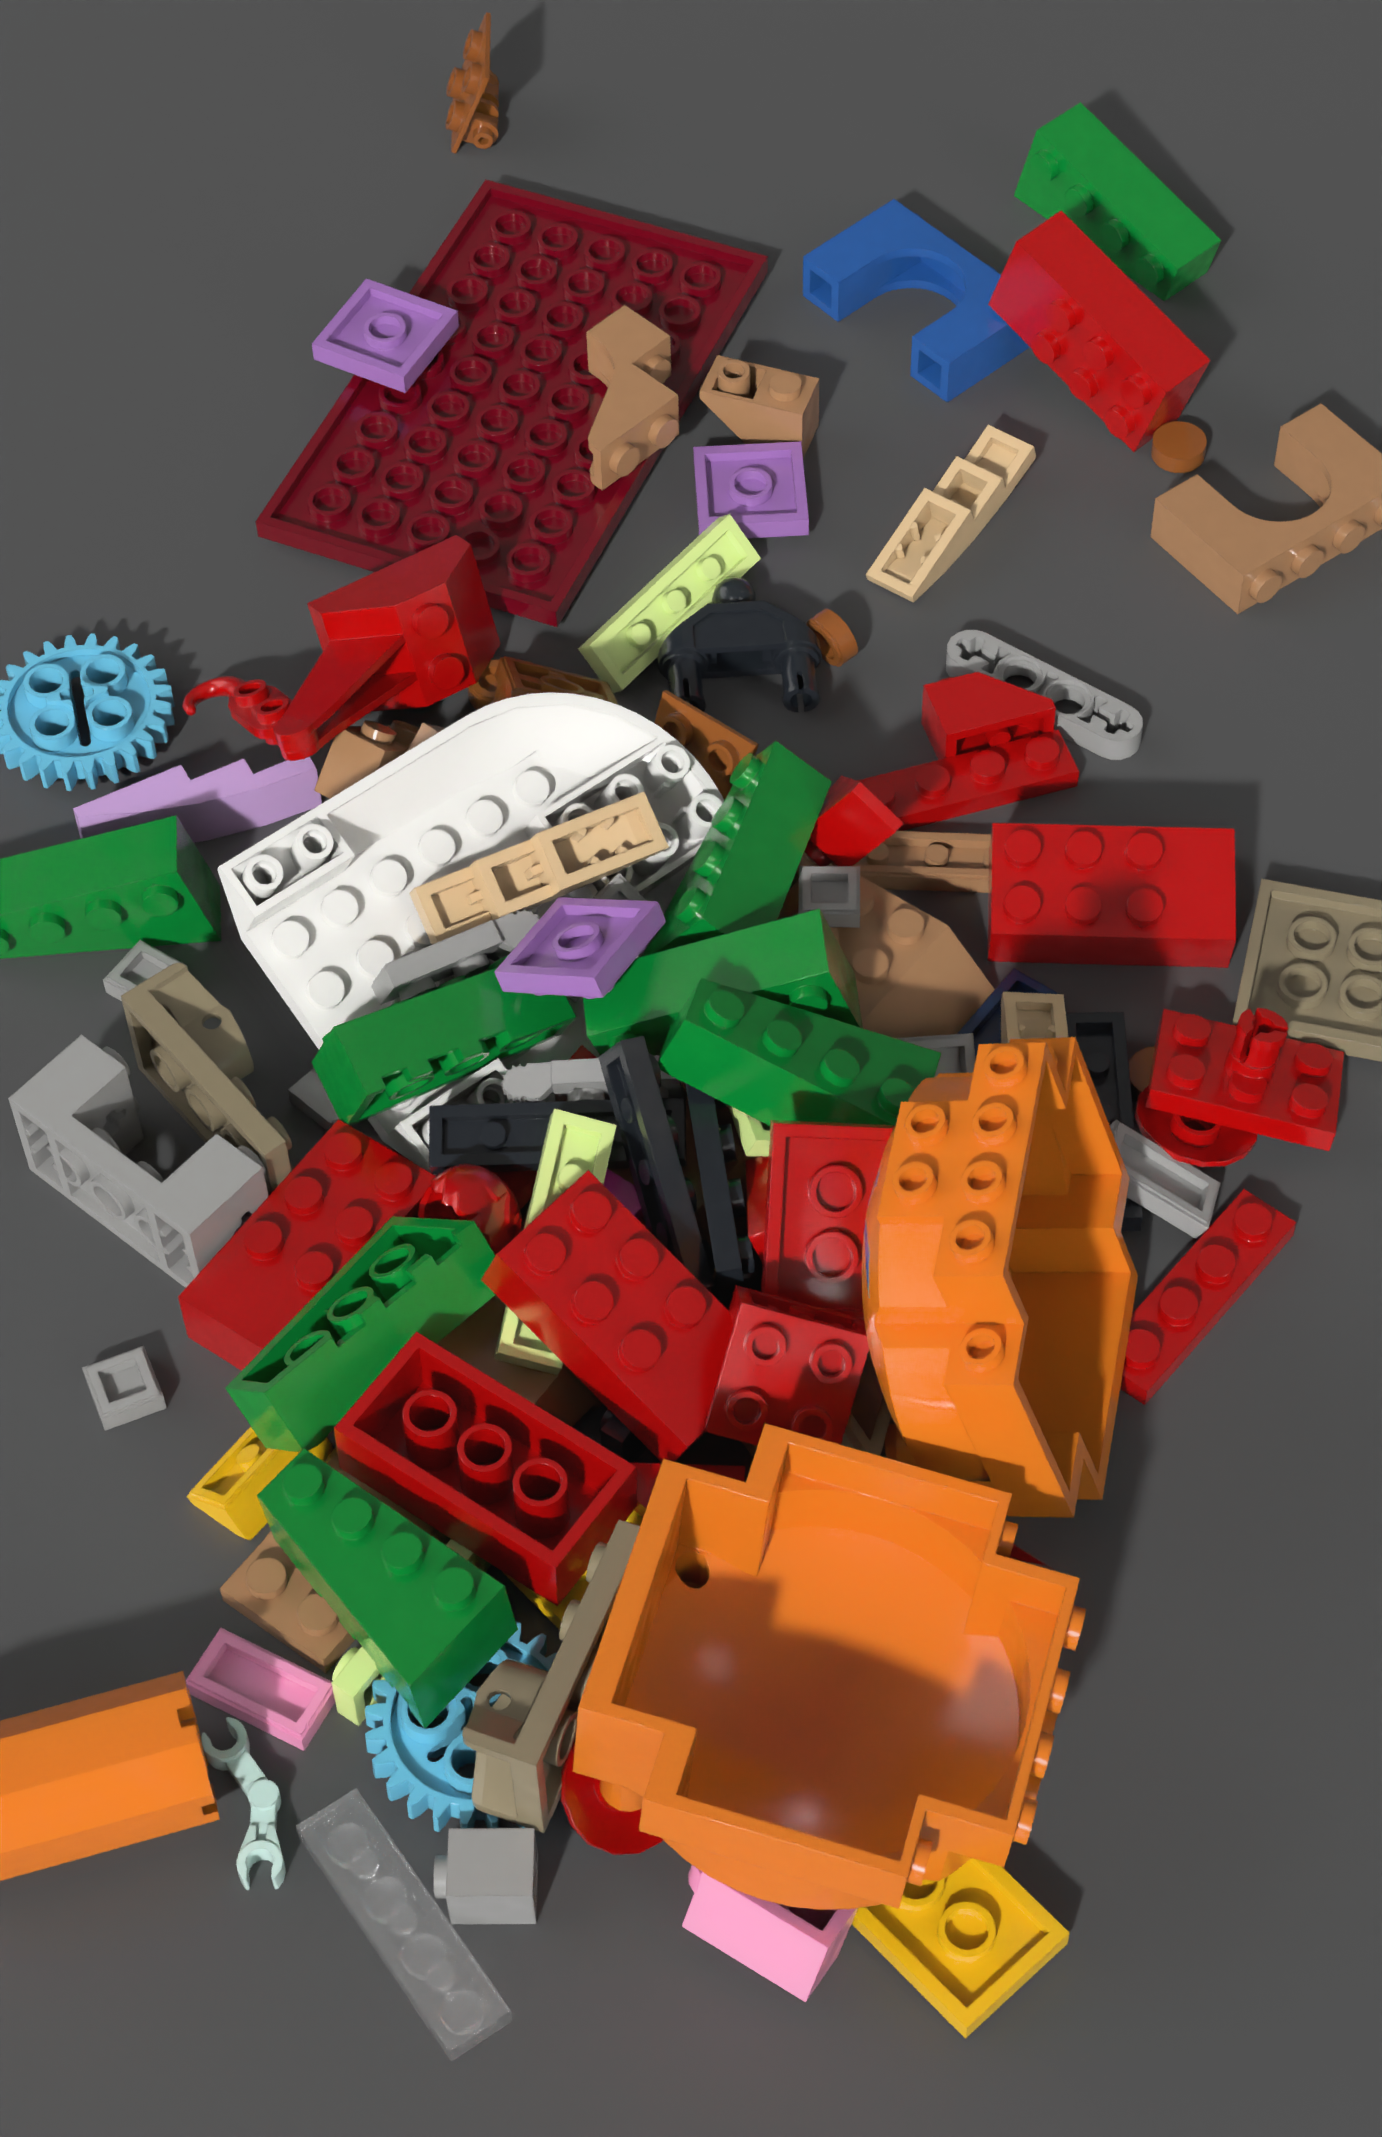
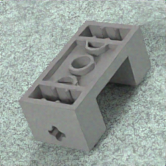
(75, 1134)

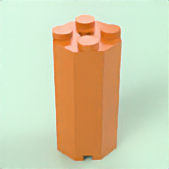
(101, 1775)

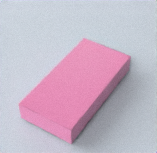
(261, 1689)

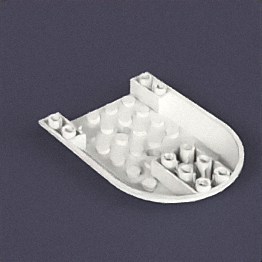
(332, 889)

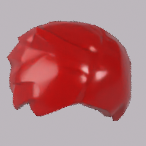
(476, 1196)

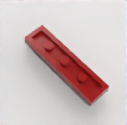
(976, 780)
(1201, 1291)

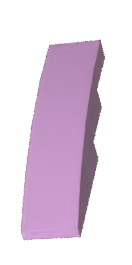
(209, 805)

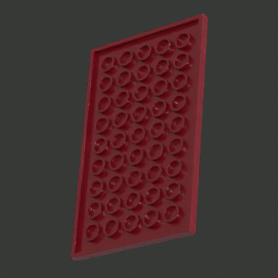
(505, 410)

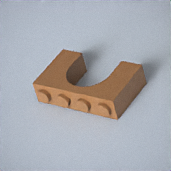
(1253, 558)

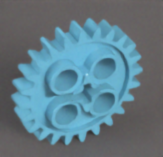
(123, 703)
(405, 1747)

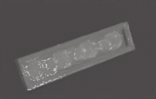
(404, 1924)

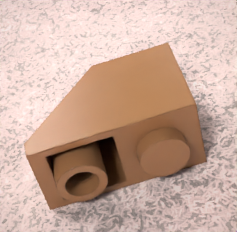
(763, 402)
(361, 752)

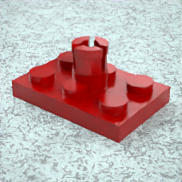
(1246, 1077)
(819, 1210)

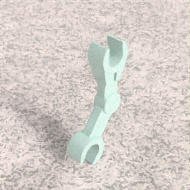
(264, 1799)

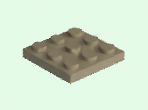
(1317, 966)

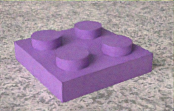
(385, 335)
(755, 485)
(580, 947)

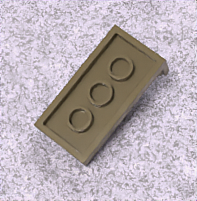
(202, 1067)
(534, 1720)

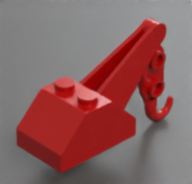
(385, 645)

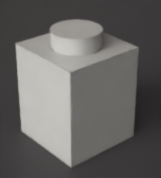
(489, 1876)

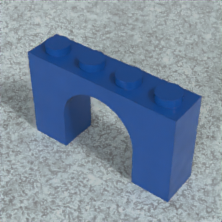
(903, 251)

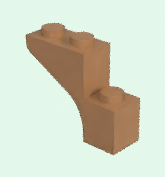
(637, 408)

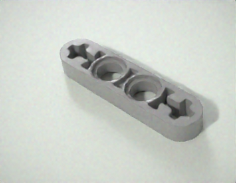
(1079, 727)

